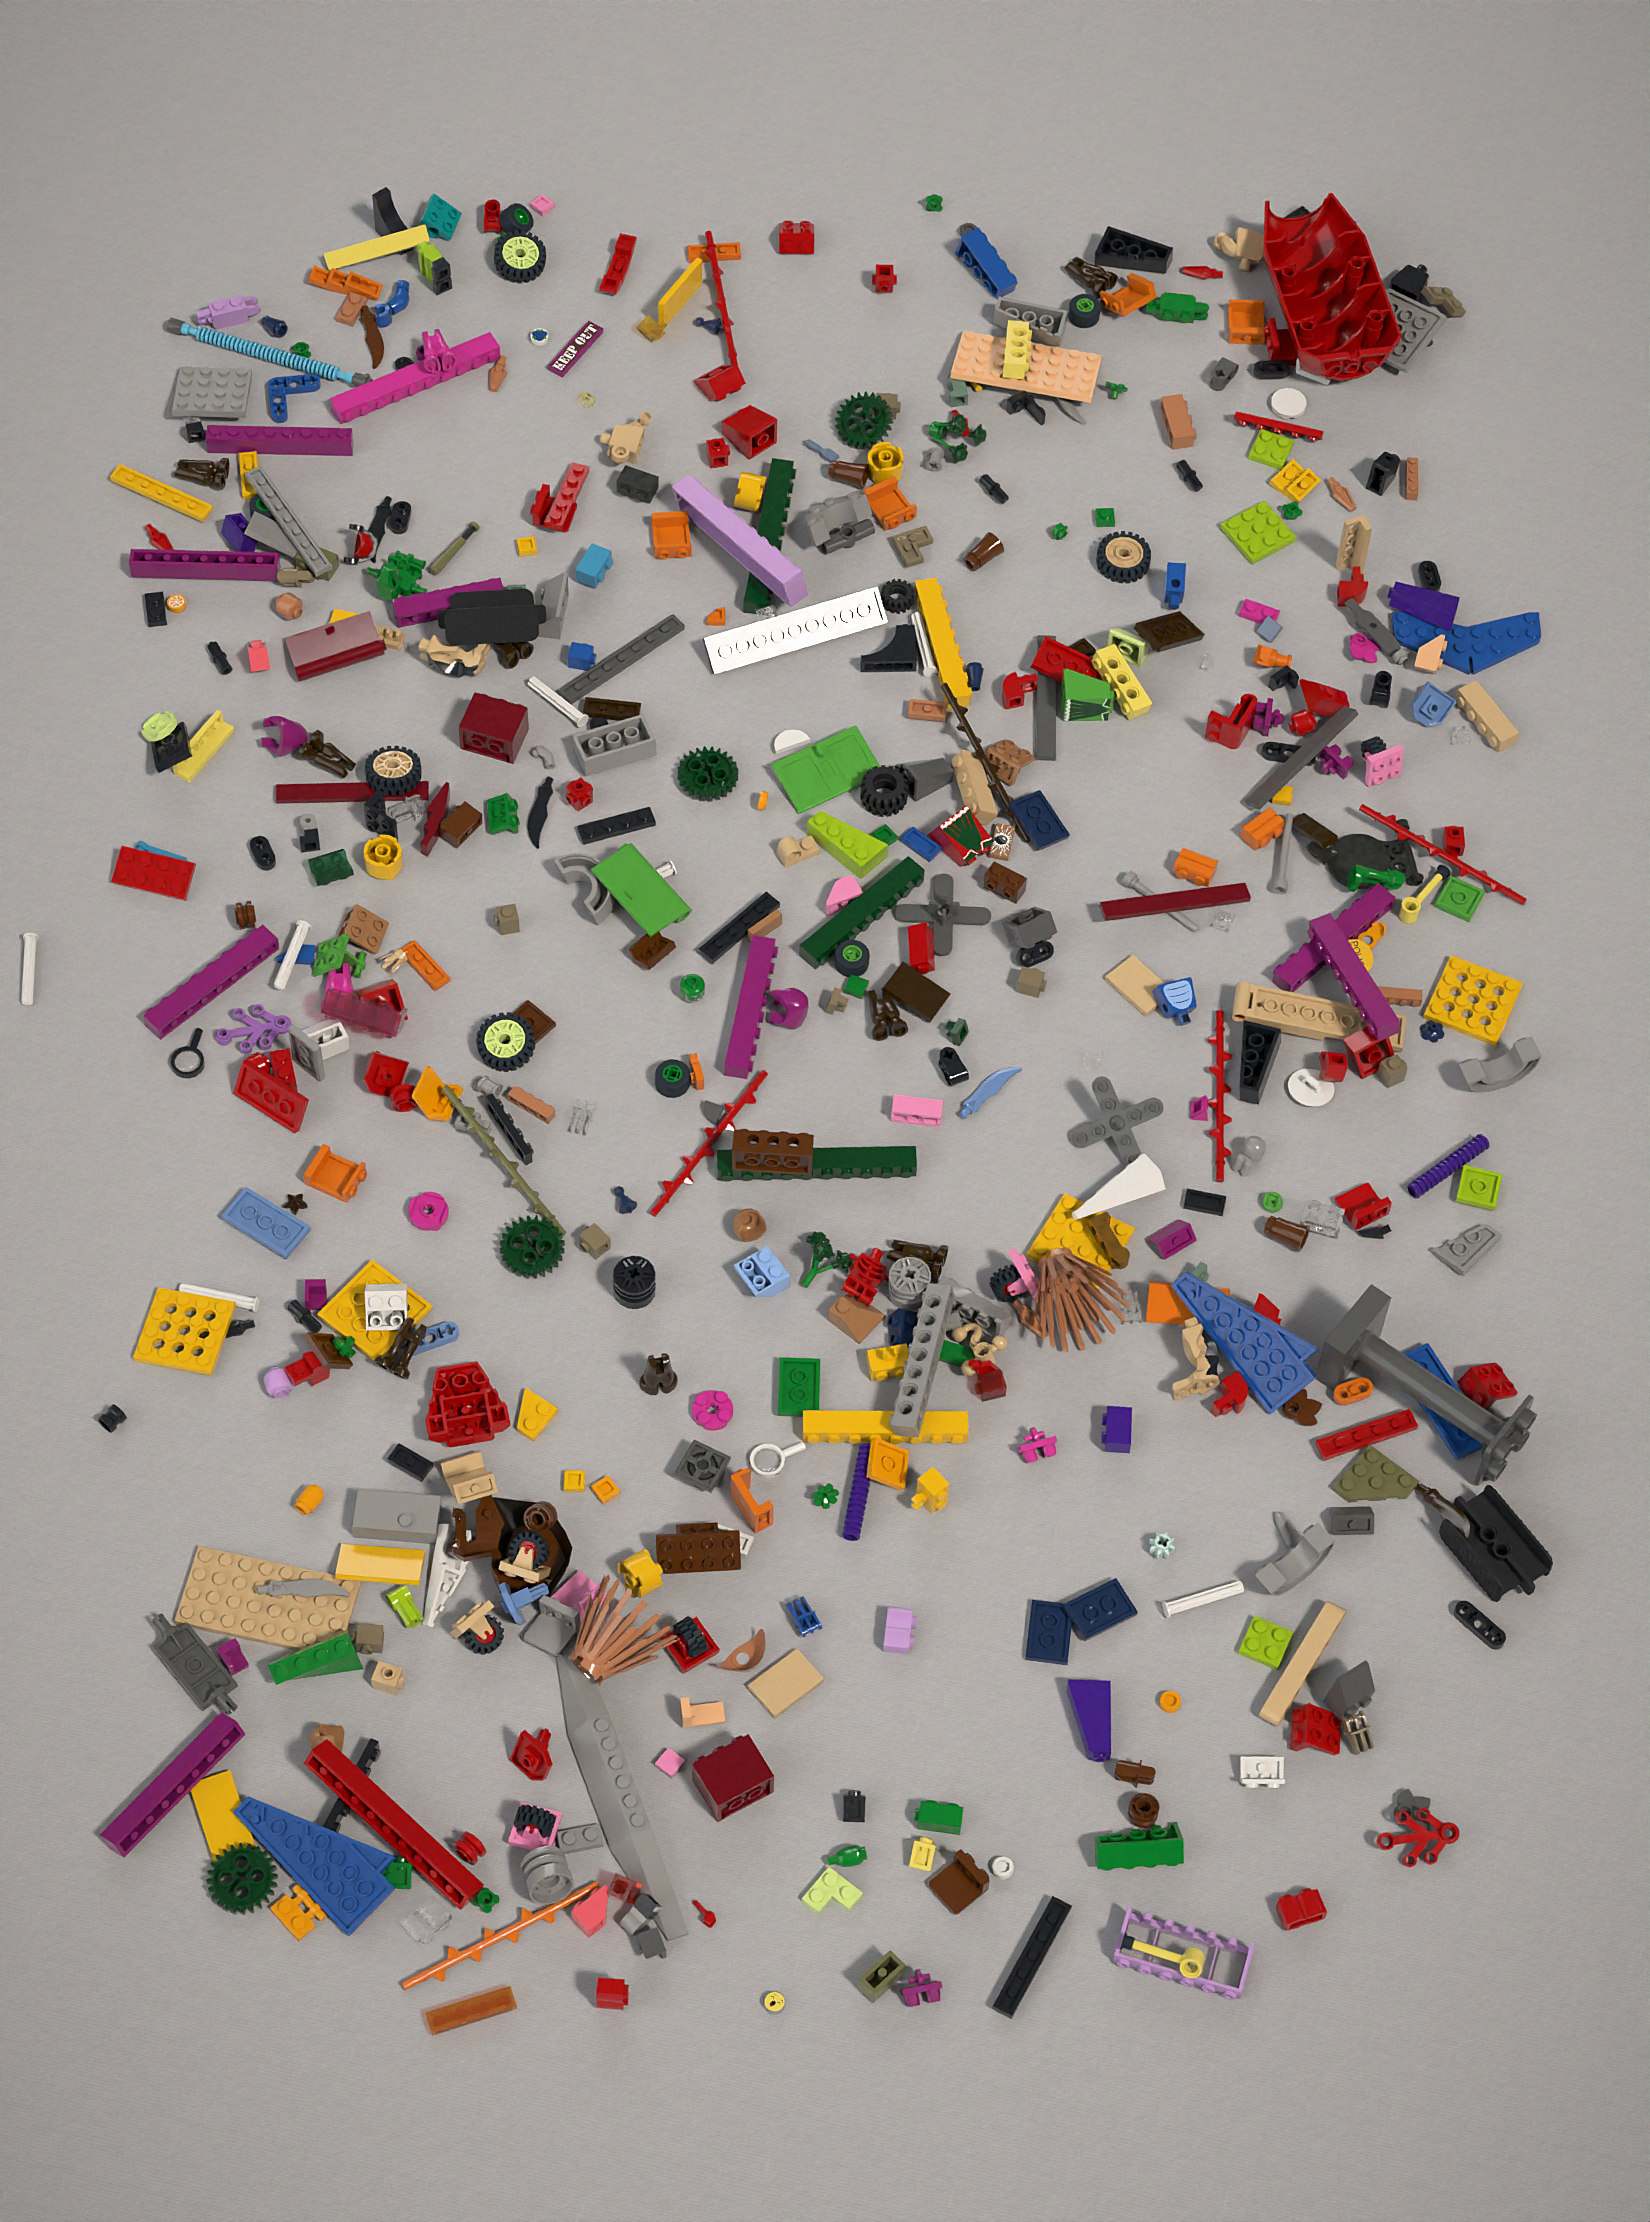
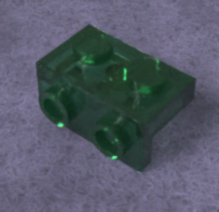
(330, 867)

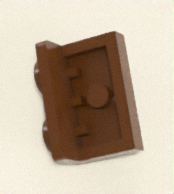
(651, 950)

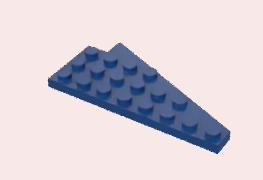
(1257, 1347)
(331, 1867)

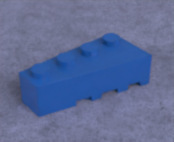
(986, 263)

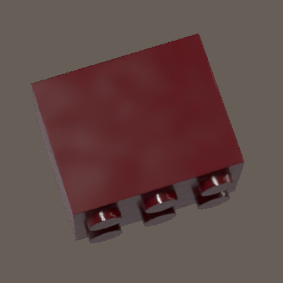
(493, 727)
(732, 1777)

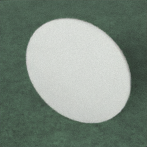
(1309, 1089)

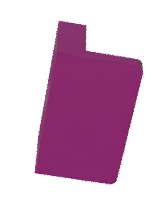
(1173, 1238)

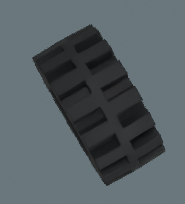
(897, 604)

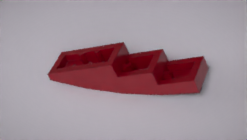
(435, 814)

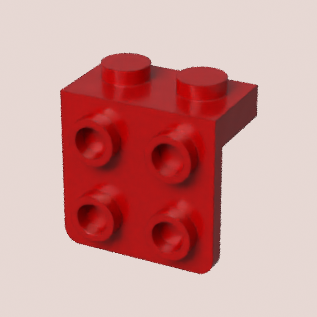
(796, 237)
(543, 505)
(1486, 1384)
(1315, 1728)

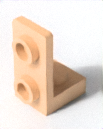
(701, 1714)

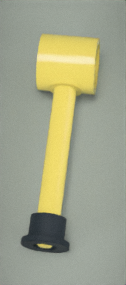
(1414, 904)
(1190, 1955)

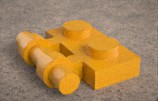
(293, 1917)

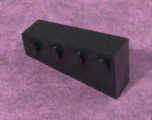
(1132, 252)
(1258, 1055)

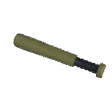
(450, 552)

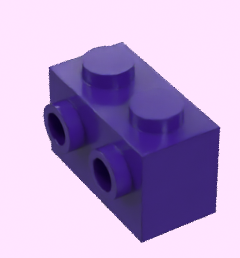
(233, 531)
(1117, 1430)

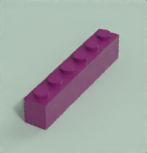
(425, 606)

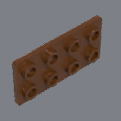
(698, 1549)

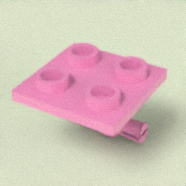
(577, 1591)

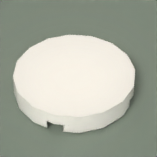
(1288, 403)

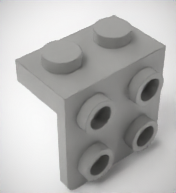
(553, 1626)

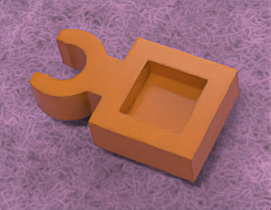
(696, 1075)

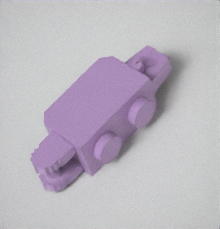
(229, 311)

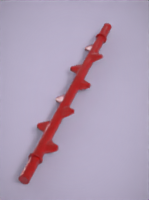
(721, 303)
(1451, 857)
(1218, 1102)
(706, 1149)

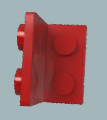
(1363, 1206)

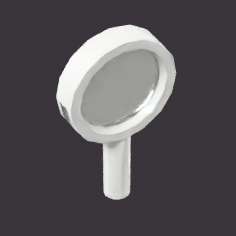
(769, 1460)

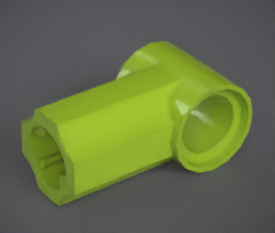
(402, 1602)

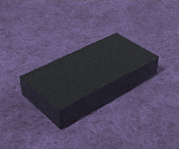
(1204, 1202)

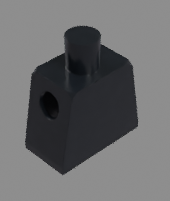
(1410, 281)
(1384, 465)

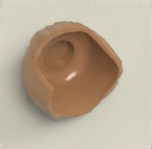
(749, 1225)
(334, 1734)

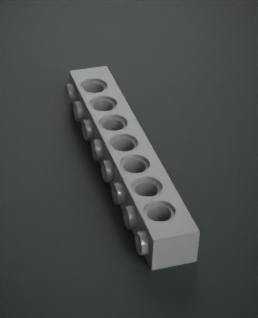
(911, 1423)

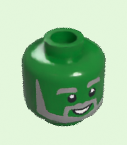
(692, 988)

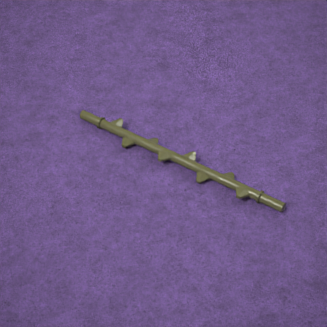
(510, 1166)

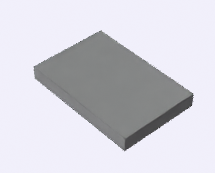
(270, 533)
(306, 1053)

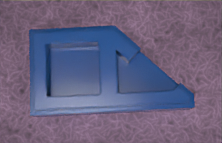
(305, 956)

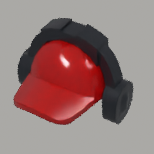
(364, 546)

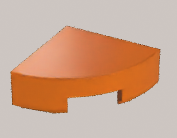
(717, 618)

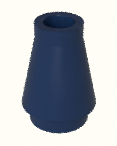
(275, 326)
(974, 672)

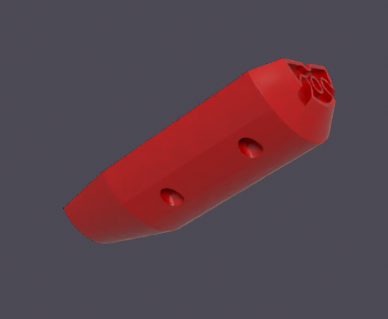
(1329, 291)

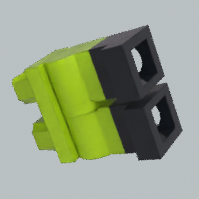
(434, 267)

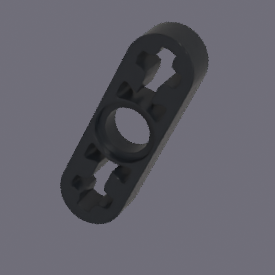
(1275, 747)
(1479, 1616)

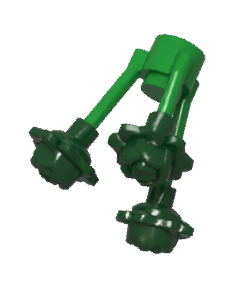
(956, 426)

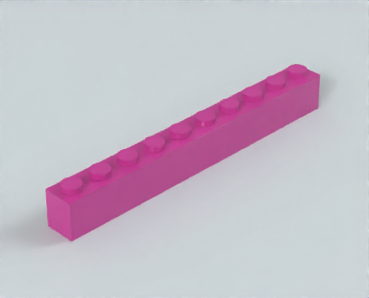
(412, 380)

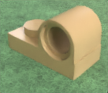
(796, 851)

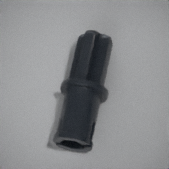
(1189, 475)
(993, 488)
(219, 658)
(304, 1316)

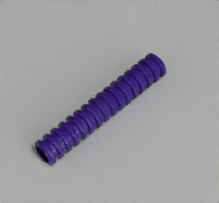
(1448, 1166)
(858, 1496)

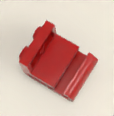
(1279, 343)
(1232, 730)

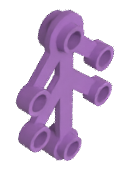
(255, 1028)

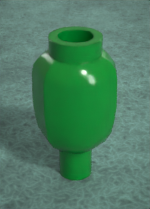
(848, 1856)

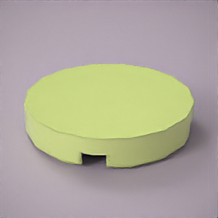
(159, 726)

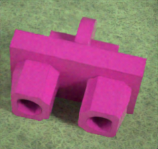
(1047, 1445)

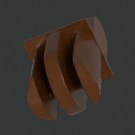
(1134, 1773)

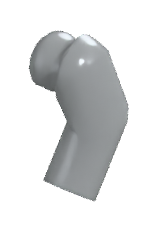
(541, 751)

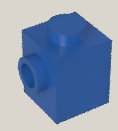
(581, 656)

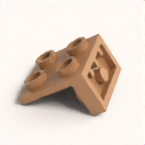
(1009, 759)
(364, 928)

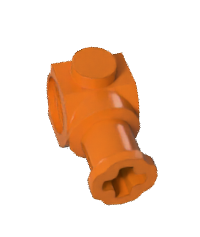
(1270, 657)

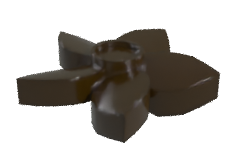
(295, 1203)

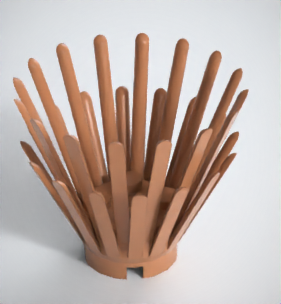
(1064, 1277)
(606, 1658)

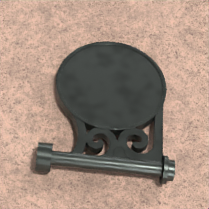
(1372, 853)

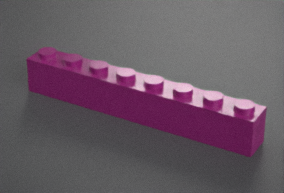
(280, 440)
(204, 564)
(1352, 922)
(1353, 977)
(211, 981)
(750, 1006)
(172, 1784)

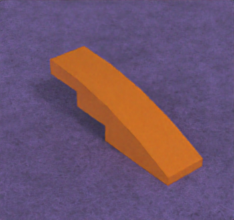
(344, 283)

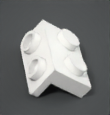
(1262, 1770)

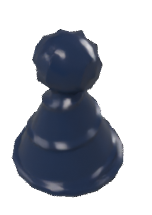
(713, 325)
(625, 1203)

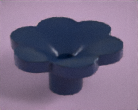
(1432, 1031)

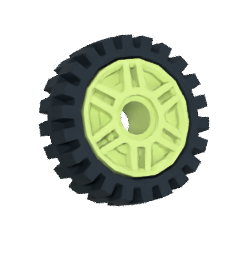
(524, 267)
(508, 1055)

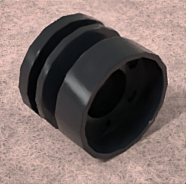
(632, 1291)

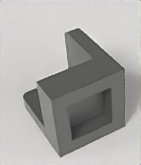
(651, 1943)

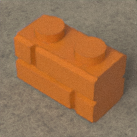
(1262, 829)
(1195, 867)

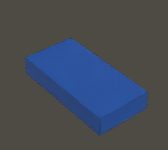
(921, 844)

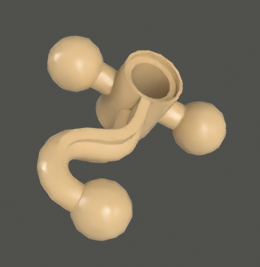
(983, 1350)

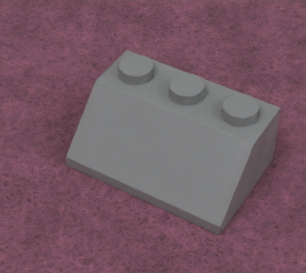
(555, 600)

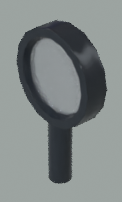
(188, 1060)

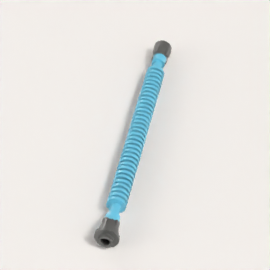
(267, 353)

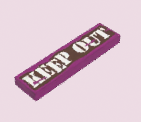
(575, 349)

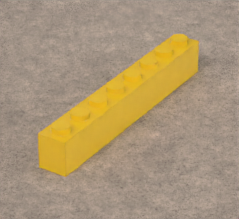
(941, 639)
(866, 1425)

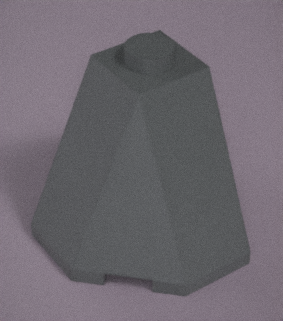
(926, 776)

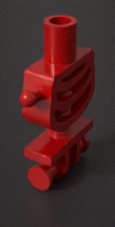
(865, 1275)

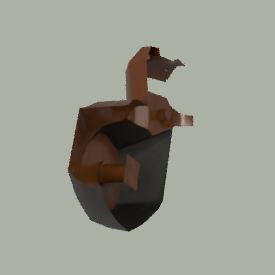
(496, 1527)

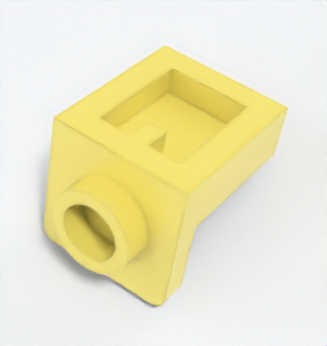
(922, 1853)

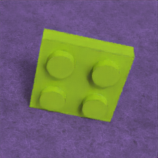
(1271, 449)
(1479, 1187)
(1265, 1642)

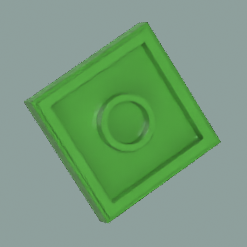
(1459, 899)

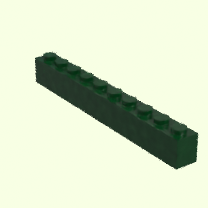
(771, 526)
(836, 1163)

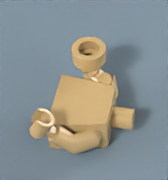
(1246, 247)
(626, 440)

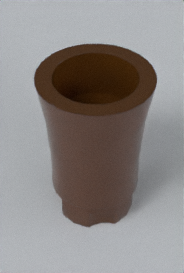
(849, 473)
(983, 552)
(1287, 1232)

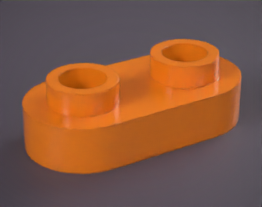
(1351, 1391)

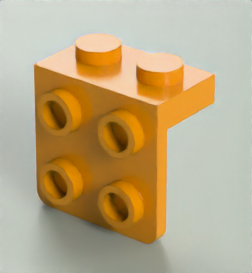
(431, 1098)

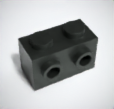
(637, 484)

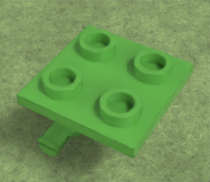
(333, 953)

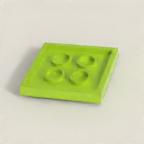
(1258, 532)

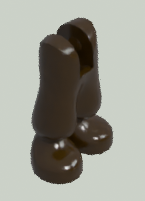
(1091, 275)
(204, 472)
(326, 755)
(884, 1010)
(921, 1251)
(658, 1371)

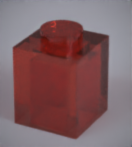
(990, 1385)
(624, 1888)

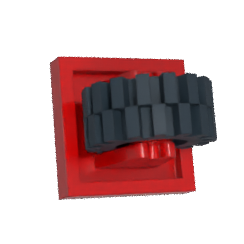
(693, 1644)

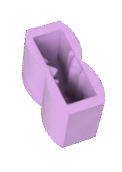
(898, 1630)

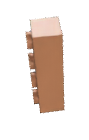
(1411, 478)
(1402, 996)
(531, 1104)

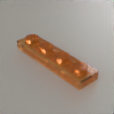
(471, 2010)

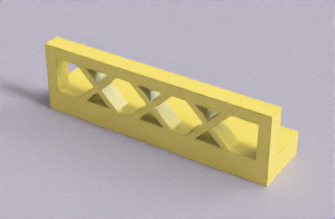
(204, 746)

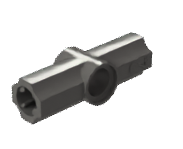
(848, 536)

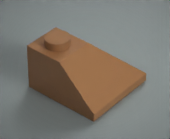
(854, 1317)

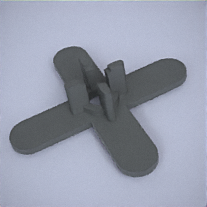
(943, 924)
(1105, 1127)

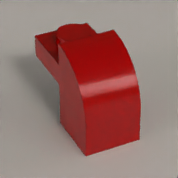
(1352, 589)
(1015, 687)
(1333, 1066)
(307, 1369)
(1234, 1395)

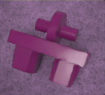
(1274, 718)
(1333, 763)
(911, 1993)

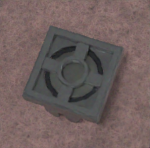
(701, 1467)

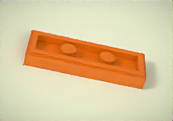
(724, 252)
(425, 966)

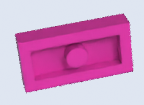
(1257, 612)

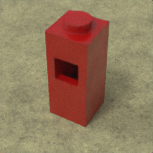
(921, 948)

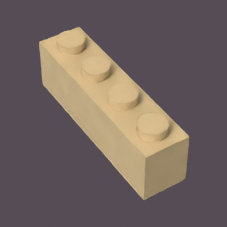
(1487, 716)
(974, 786)

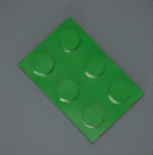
(798, 1386)

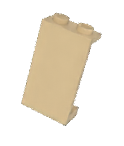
(468, 1477)

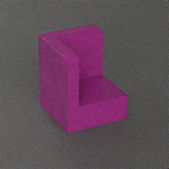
(315, 1294)
(232, 1657)

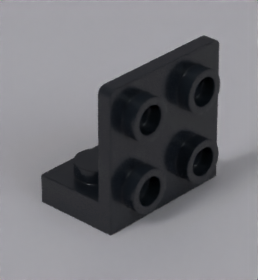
(376, 816)

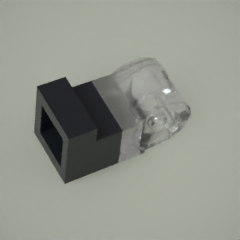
(194, 425)

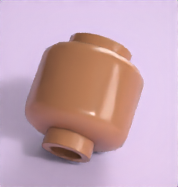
(289, 606)

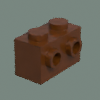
(460, 824)
(1004, 882)

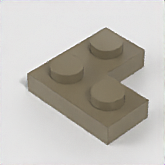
(1444, 296)
(909, 544)

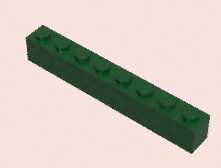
(862, 912)

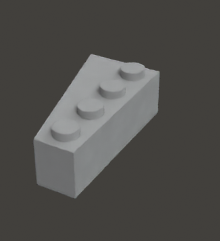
(1044, 321)

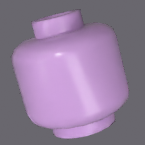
(277, 1383)

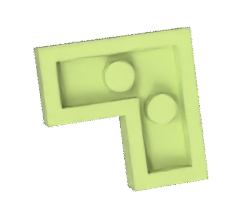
(829, 1887)

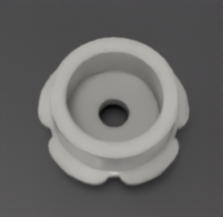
(1400, 656)

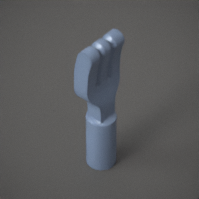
(827, 454)

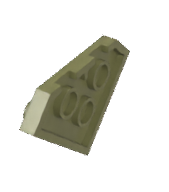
(1375, 1479)

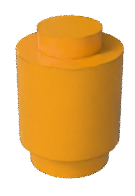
(309, 1499)

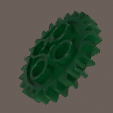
(858, 435)
(692, 779)
(547, 1236)
(227, 1867)

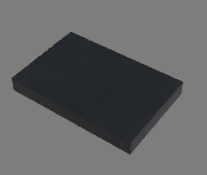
(172, 748)

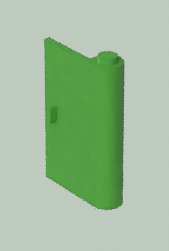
(641, 889)

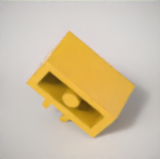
(887, 1362)
(931, 1491)

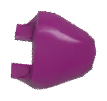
(292, 735)
(796, 1005)

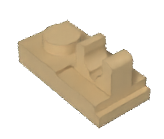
(393, 638)

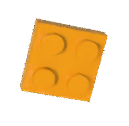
(887, 1464)

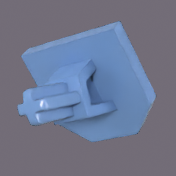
(1431, 705)
(515, 1601)

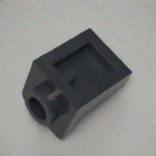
(1282, 677)
(854, 1806)

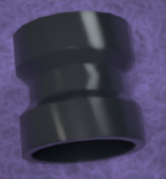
(112, 1418)

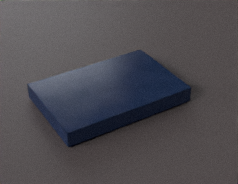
(1038, 820)
(1100, 1609)
(1048, 1633)

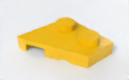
(534, 1415)

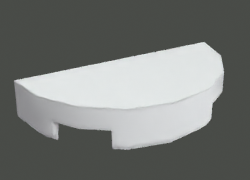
(790, 739)

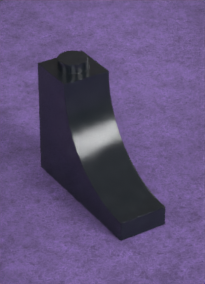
(385, 215)
(896, 656)

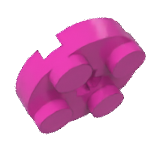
(428, 1221)
(715, 1399)

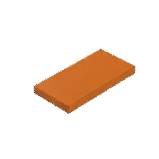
(1166, 1305)

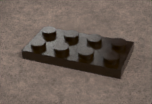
(1168, 631)

